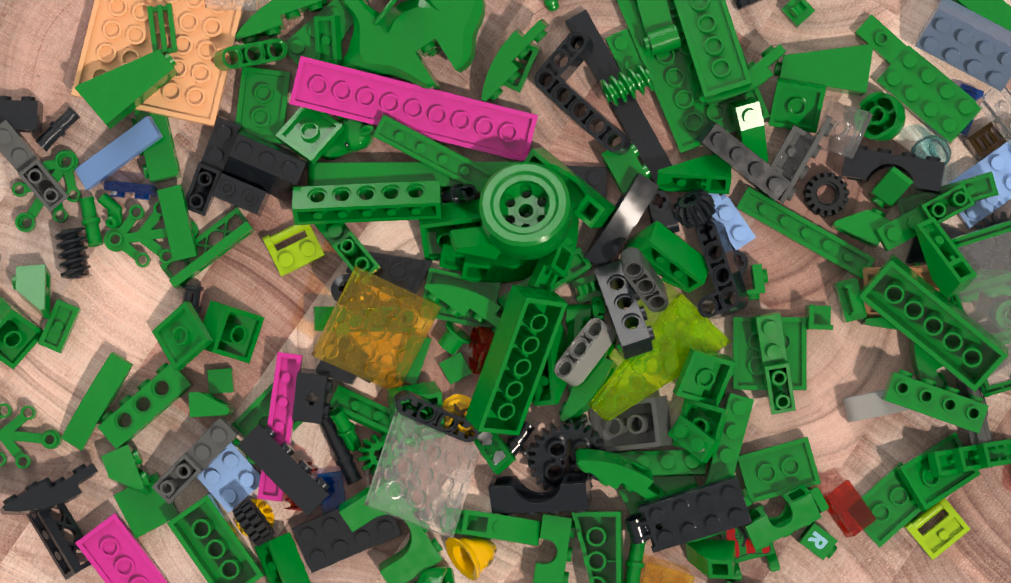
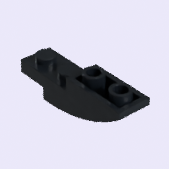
(212, 165)
(42, 498)

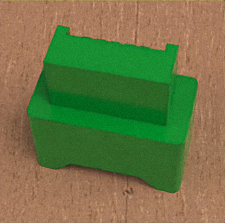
(848, 300)

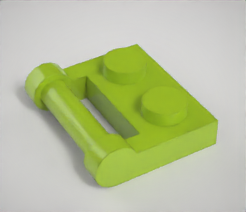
(296, 254)
(940, 535)

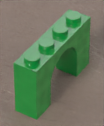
(417, 555)

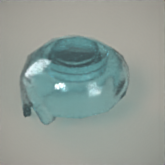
(932, 146)

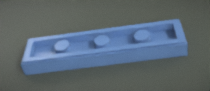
(118, 153)

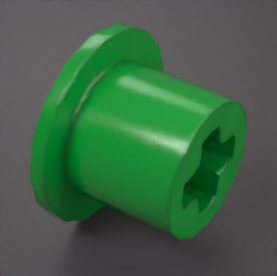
(453, 338)

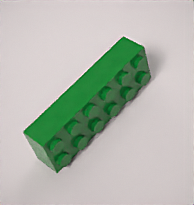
(934, 323)
(516, 360)

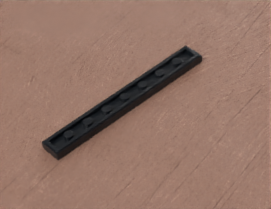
(628, 113)

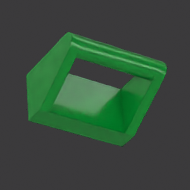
(205, 404)

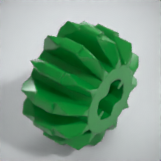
(371, 446)

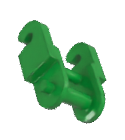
(598, 308)

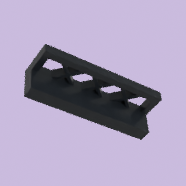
(54, 540)

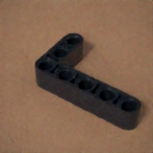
(576, 100)

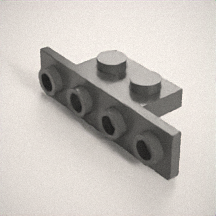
(795, 154)

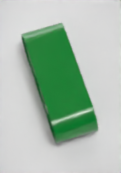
(260, 50)

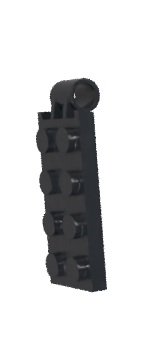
(690, 515)

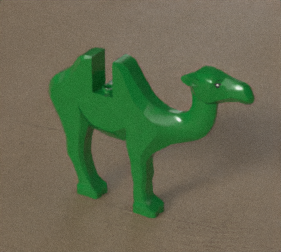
(397, 46)

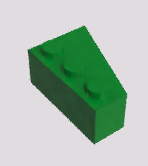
(670, 257)

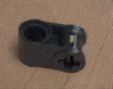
(664, 214)

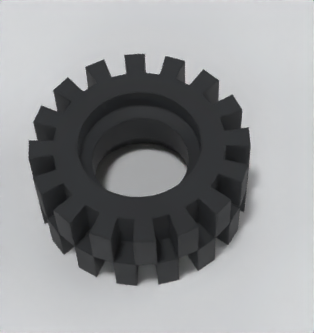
(838, 186)
(253, 522)

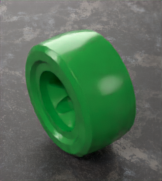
(526, 236)

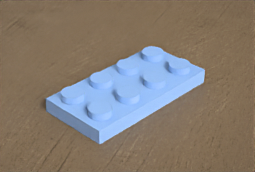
(1000, 164)

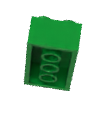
(215, 544)

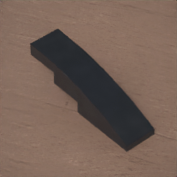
(621, 221)

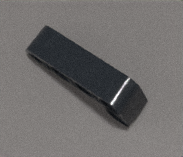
(717, 268)

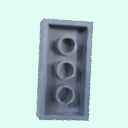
(968, 43)

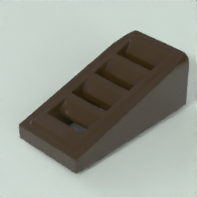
(976, 149)

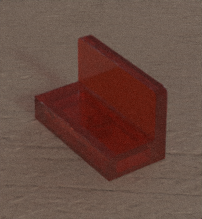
(848, 509)

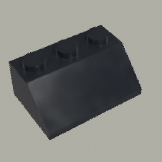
(265, 165)

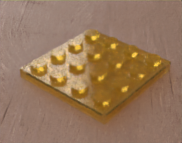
(376, 329)

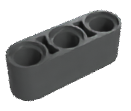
(644, 279)

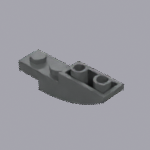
(30, 167)
(195, 460)

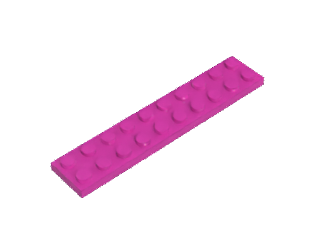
(427, 111)

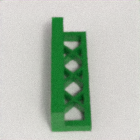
(215, 252)

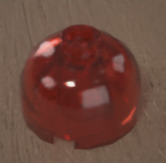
(481, 340)

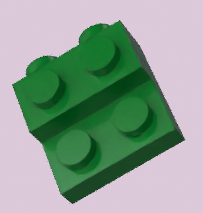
(705, 376)

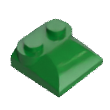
(706, 417)

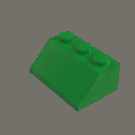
(454, 216)

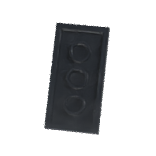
(330, 539)

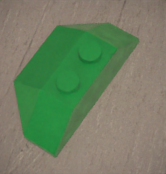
(550, 386)

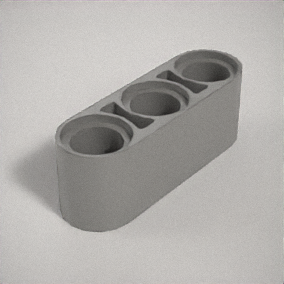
(585, 352)
(869, 406)

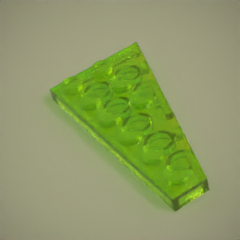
(639, 376)

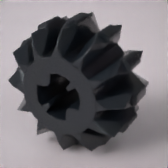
(694, 208)

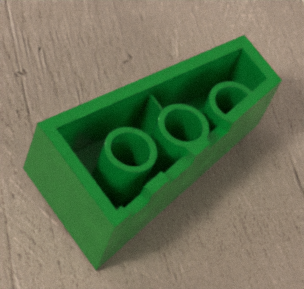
(601, 544)

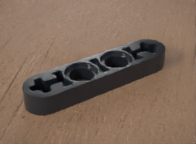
(435, 417)

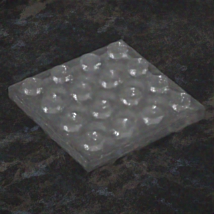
(422, 476)

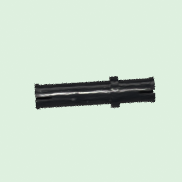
(341, 452)

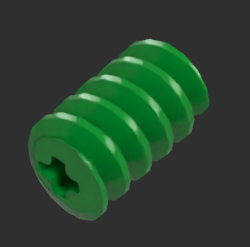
(626, 84)

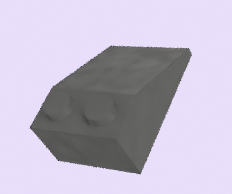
(637, 427)

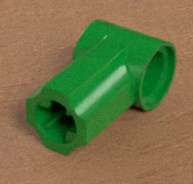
(576, 318)

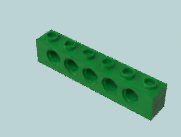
(367, 202)

